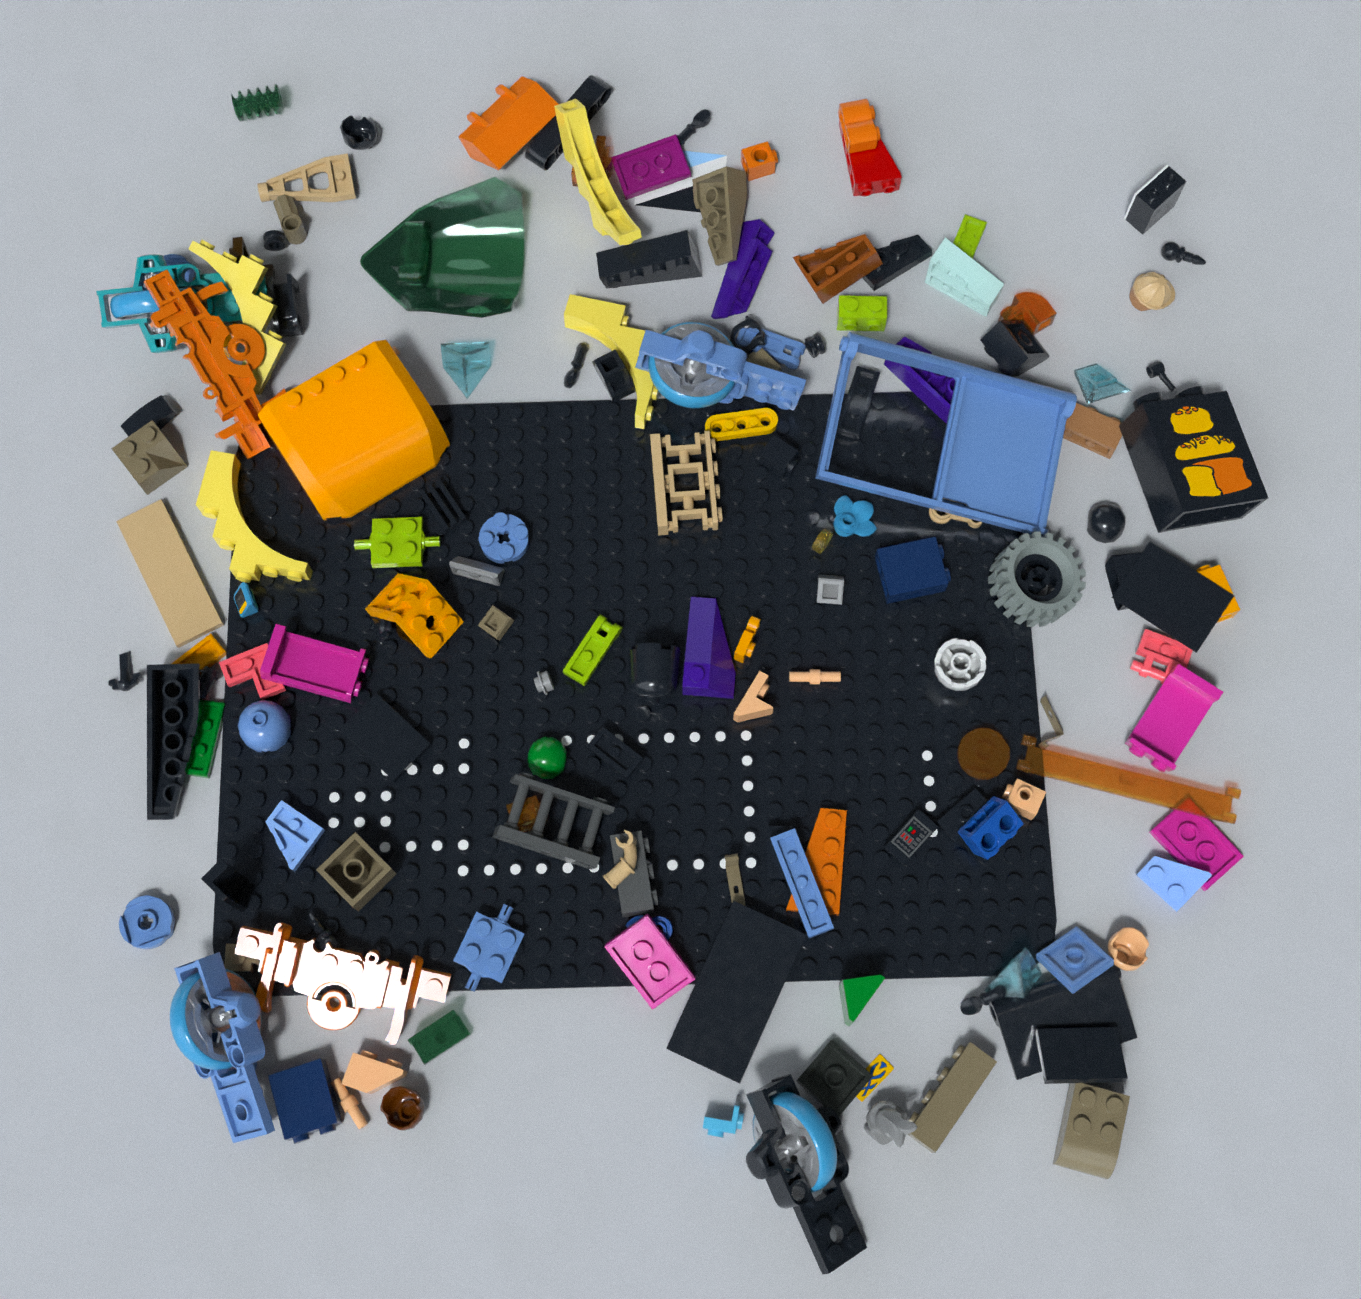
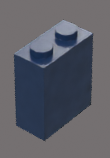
(912, 570)
(305, 1100)

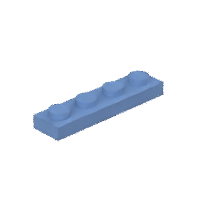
(802, 883)

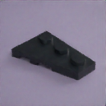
(898, 259)

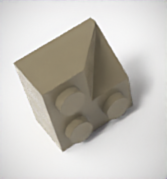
(149, 457)

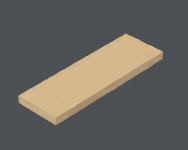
(170, 573)

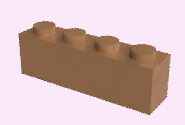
(1093, 430)

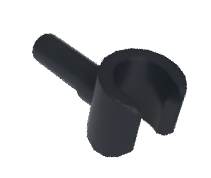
(1158, 369)

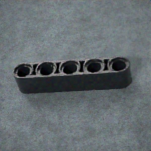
(547, 145)

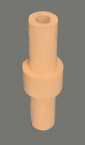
(814, 676)
(349, 1103)

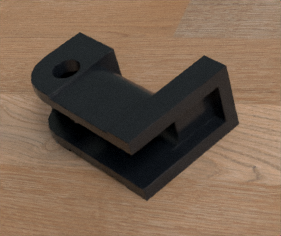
(285, 318)

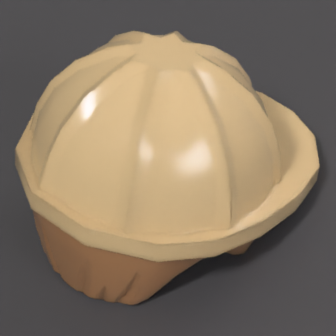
(1151, 292)

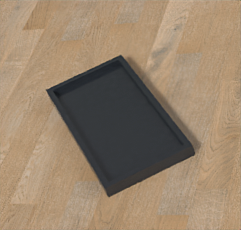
(736, 992)

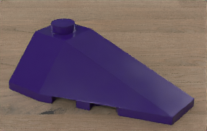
(707, 654)

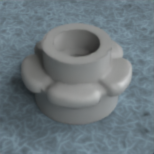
(543, 682)

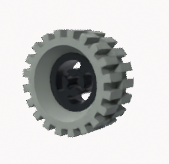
(1052, 567)

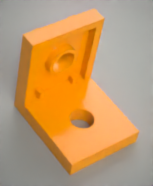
(409, 604)

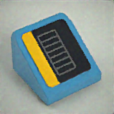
(245, 600)

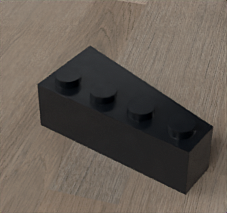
(650, 261)

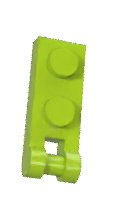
(591, 650)

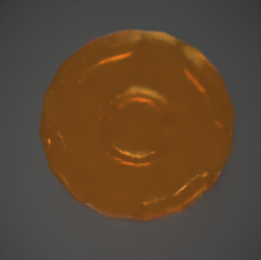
(983, 753)

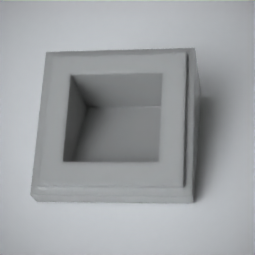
(830, 589)

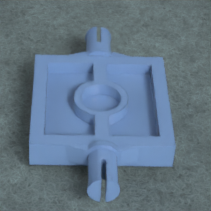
(489, 947)

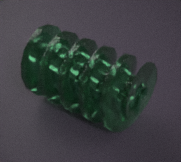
(257, 103)

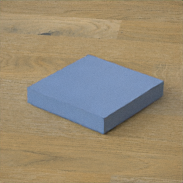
(1074, 959)

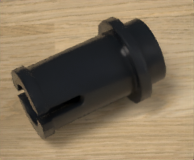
(207, 679)

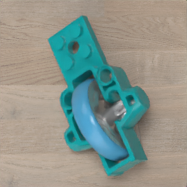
(136, 304)

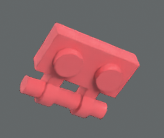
(1161, 650)

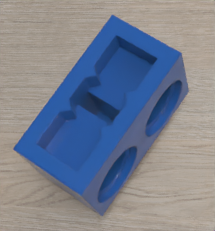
(987, 824)

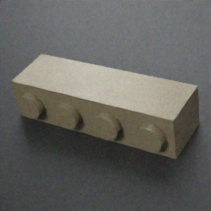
(951, 1096)

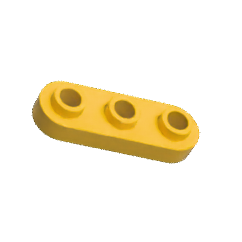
(750, 418)

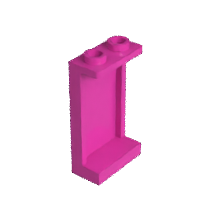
(313, 665)

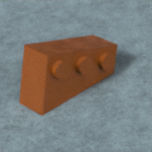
(839, 266)

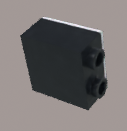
(1154, 199)

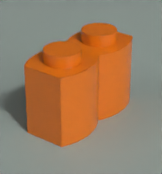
(858, 125)

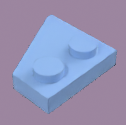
(293, 833)
(1172, 880)

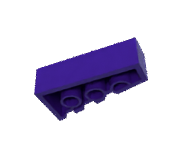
(930, 387)

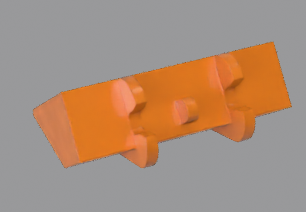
(508, 123)

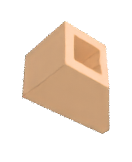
(371, 1075)

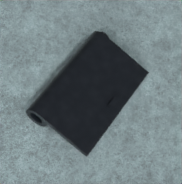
(1054, 1006)

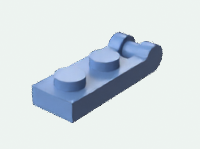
(774, 346)

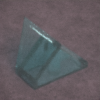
(466, 363)
(1098, 383)
(1017, 976)

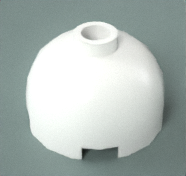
(960, 664)

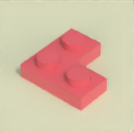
(248, 666)

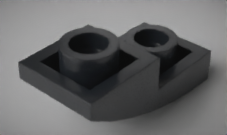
(157, 410)

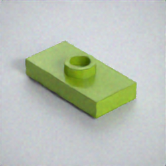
(969, 234)

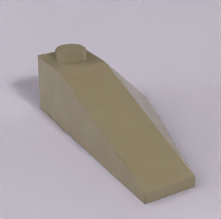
(722, 204)

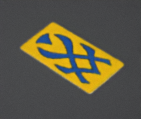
(880, 1069)

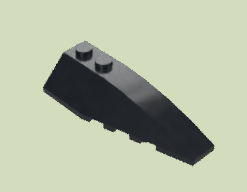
(171, 729)

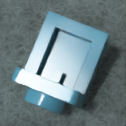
(718, 1127)

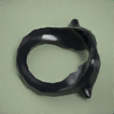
(758, 340)

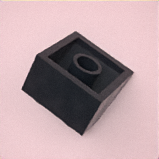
(1013, 347)

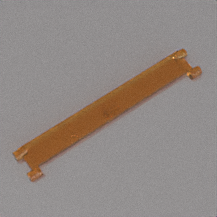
(1128, 783)

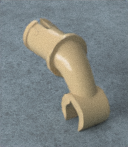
(626, 865)

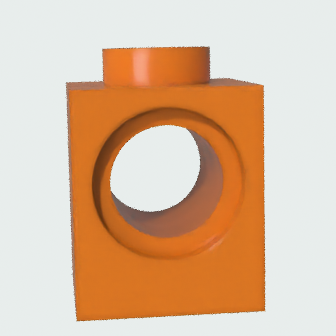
(756, 169)

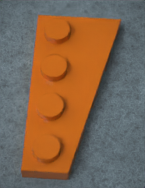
(826, 857)

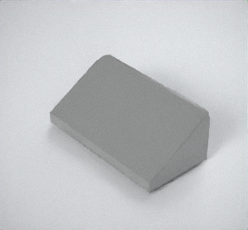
(477, 570)

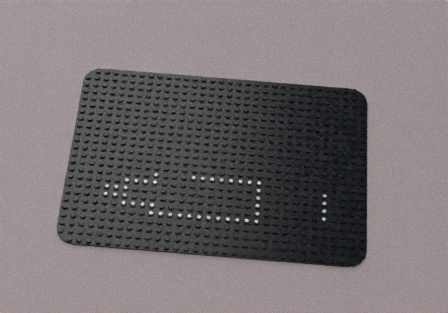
(705, 782)

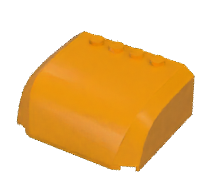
(356, 431)

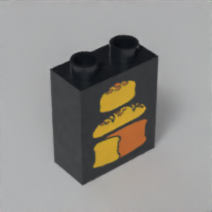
(1192, 459)

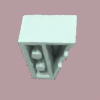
(963, 278)

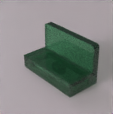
(439, 1037)

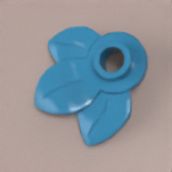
(854, 514)

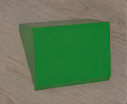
(856, 994)

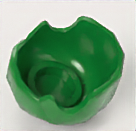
(547, 757)

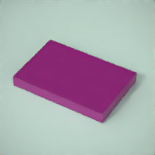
(651, 167)

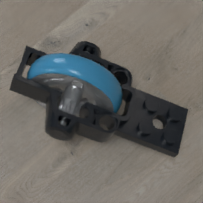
(801, 1163)

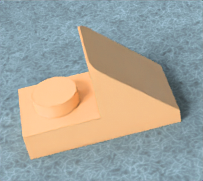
(751, 706)

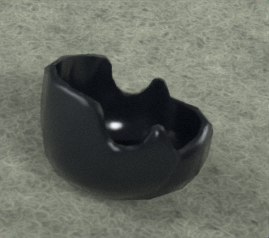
(358, 133)
(1106, 523)

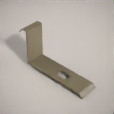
(1054, 722)
(734, 878)

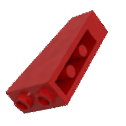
(871, 170)

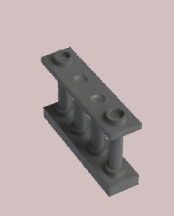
(535, 839)

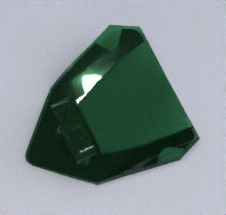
(456, 253)

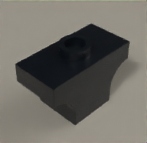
(613, 375)

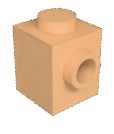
(1024, 798)

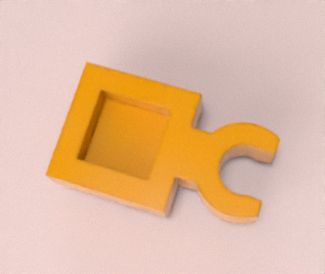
(746, 645)

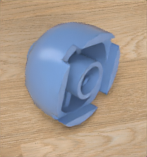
(264, 726)

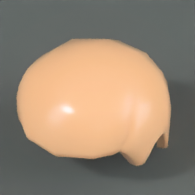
(1128, 948)

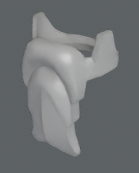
(888, 1123)

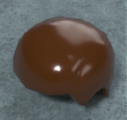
(402, 1107)

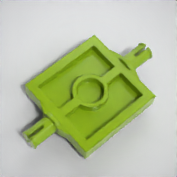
(397, 542)

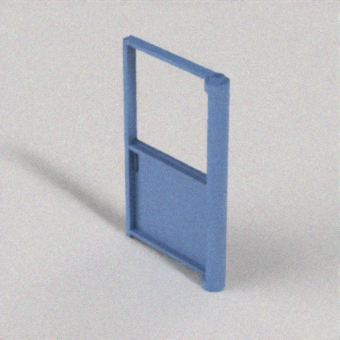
(996, 444)

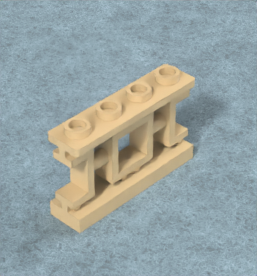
(665, 483)

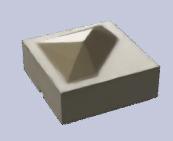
(496, 623)

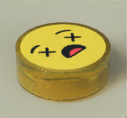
(822, 541)

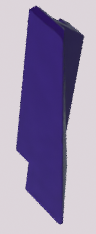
(745, 272)

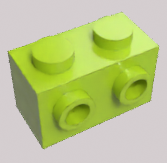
(861, 313)

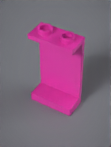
(1172, 718)

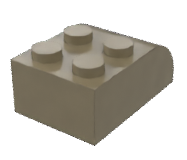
(1091, 1130)

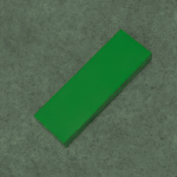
(206, 739)

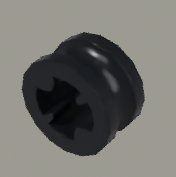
(274, 240)
(814, 345)

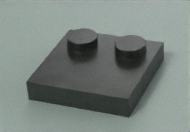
(834, 1078)

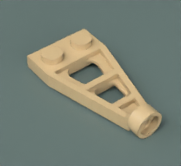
(339, 177)

